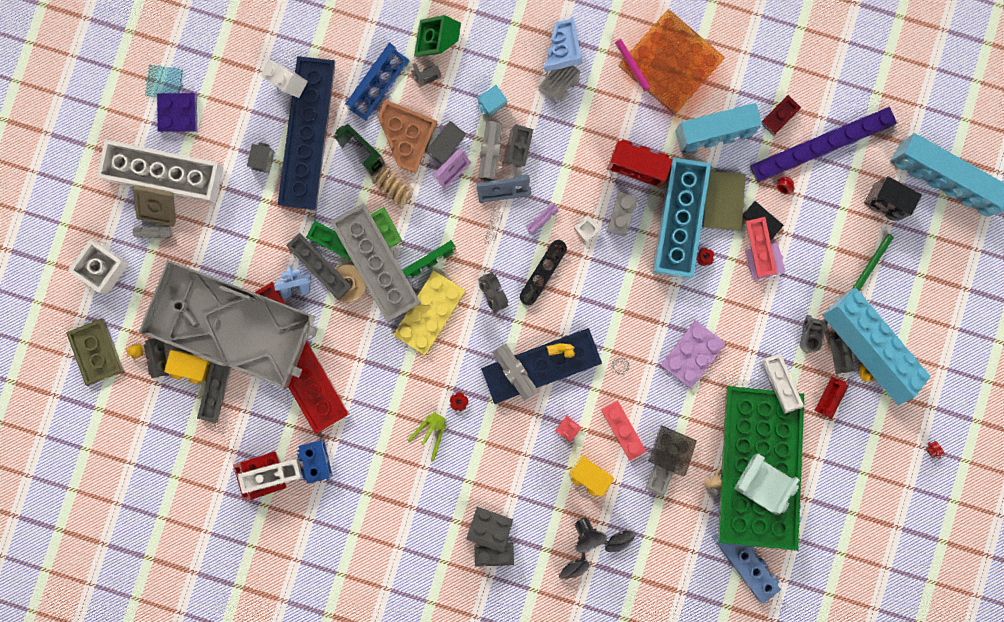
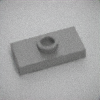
(658, 480)

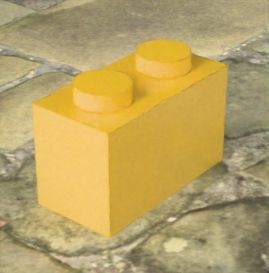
(187, 365)
(591, 476)

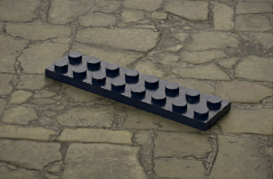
(307, 135)

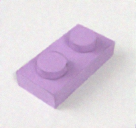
(451, 168)

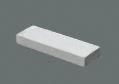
(782, 383)

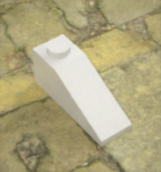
(270, 475)

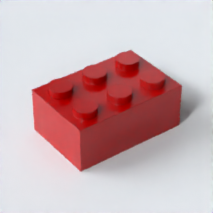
(640, 163)

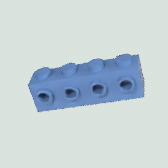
(751, 569)

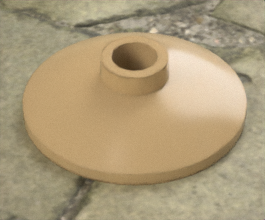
(358, 288)

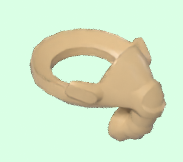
(715, 482)

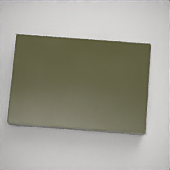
(724, 201)
(94, 352)

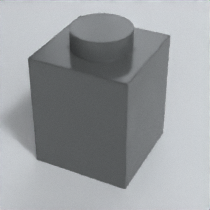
(260, 157)

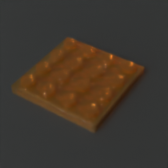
(673, 61)

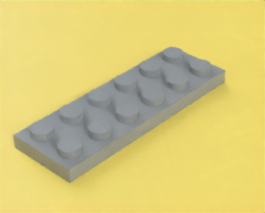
(375, 262)

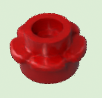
(785, 185)
(700, 256)
(458, 396)
(935, 450)

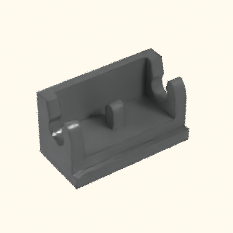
(445, 142)
(518, 146)

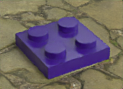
(177, 112)

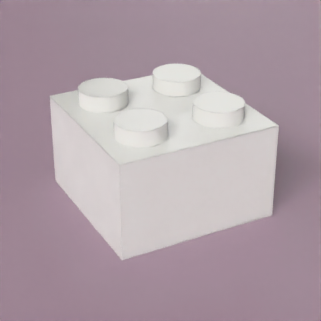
(98, 267)

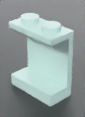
(766, 485)

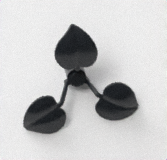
(589, 539)

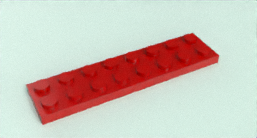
(313, 387)

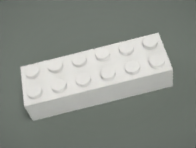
(160, 170)

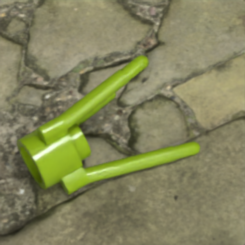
(435, 423)

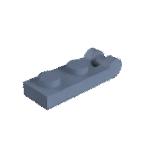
(504, 189)

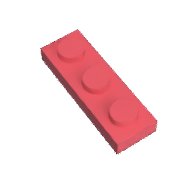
(761, 247)
(623, 430)

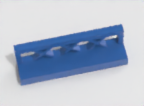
(370, 79)

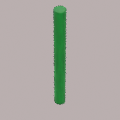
(873, 262)

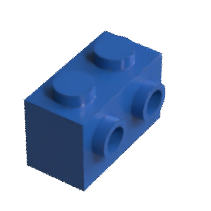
(315, 461)

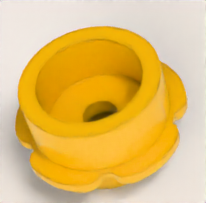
(135, 351)

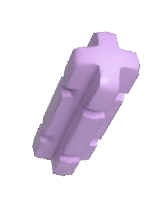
(542, 218)

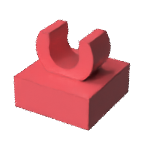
(568, 429)

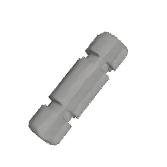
(152, 232)

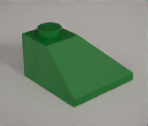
(436, 35)

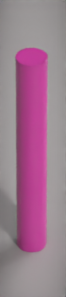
(632, 64)

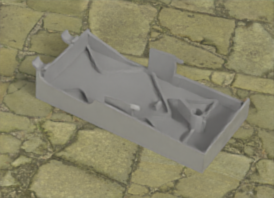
(227, 324)

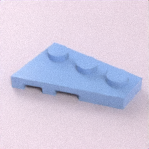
(564, 46)

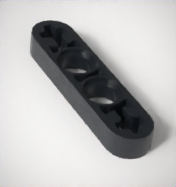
(545, 274)

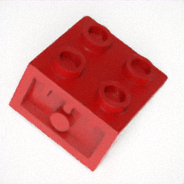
(253, 464)

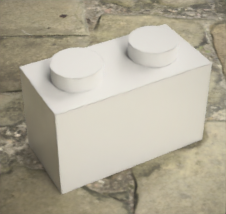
(283, 78)

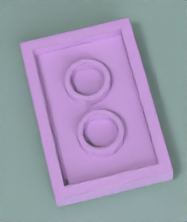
(693, 354)

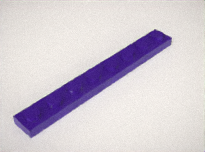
(823, 144)

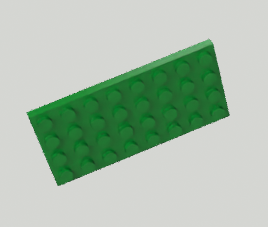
(758, 426)

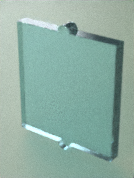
(163, 80)

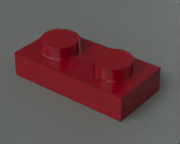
(780, 115)

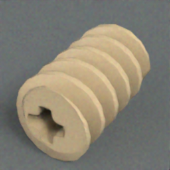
(393, 186)

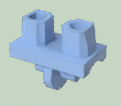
(284, 285)

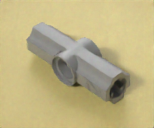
(490, 151)
(515, 372)

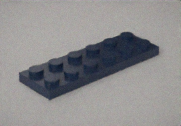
(544, 368)

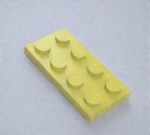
(425, 321)

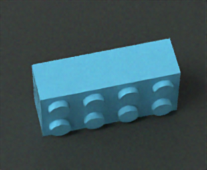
(718, 127)

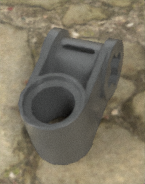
(814, 330)

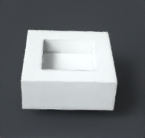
(587, 228)

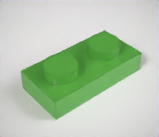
(386, 227)

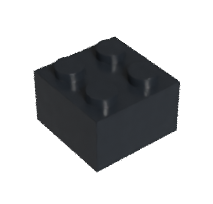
(892, 199)

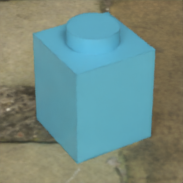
(491, 101)

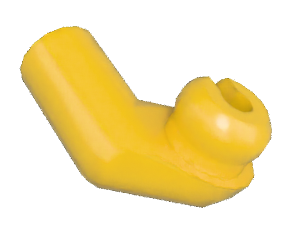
(567, 349)
(865, 375)

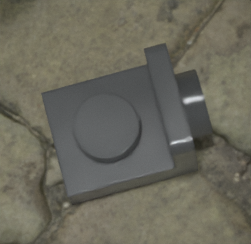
(427, 76)

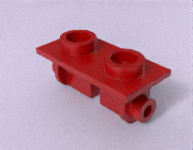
(831, 397)

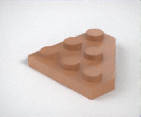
(406, 134)

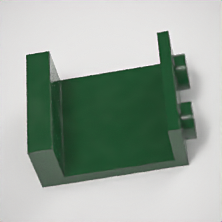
(374, 161)

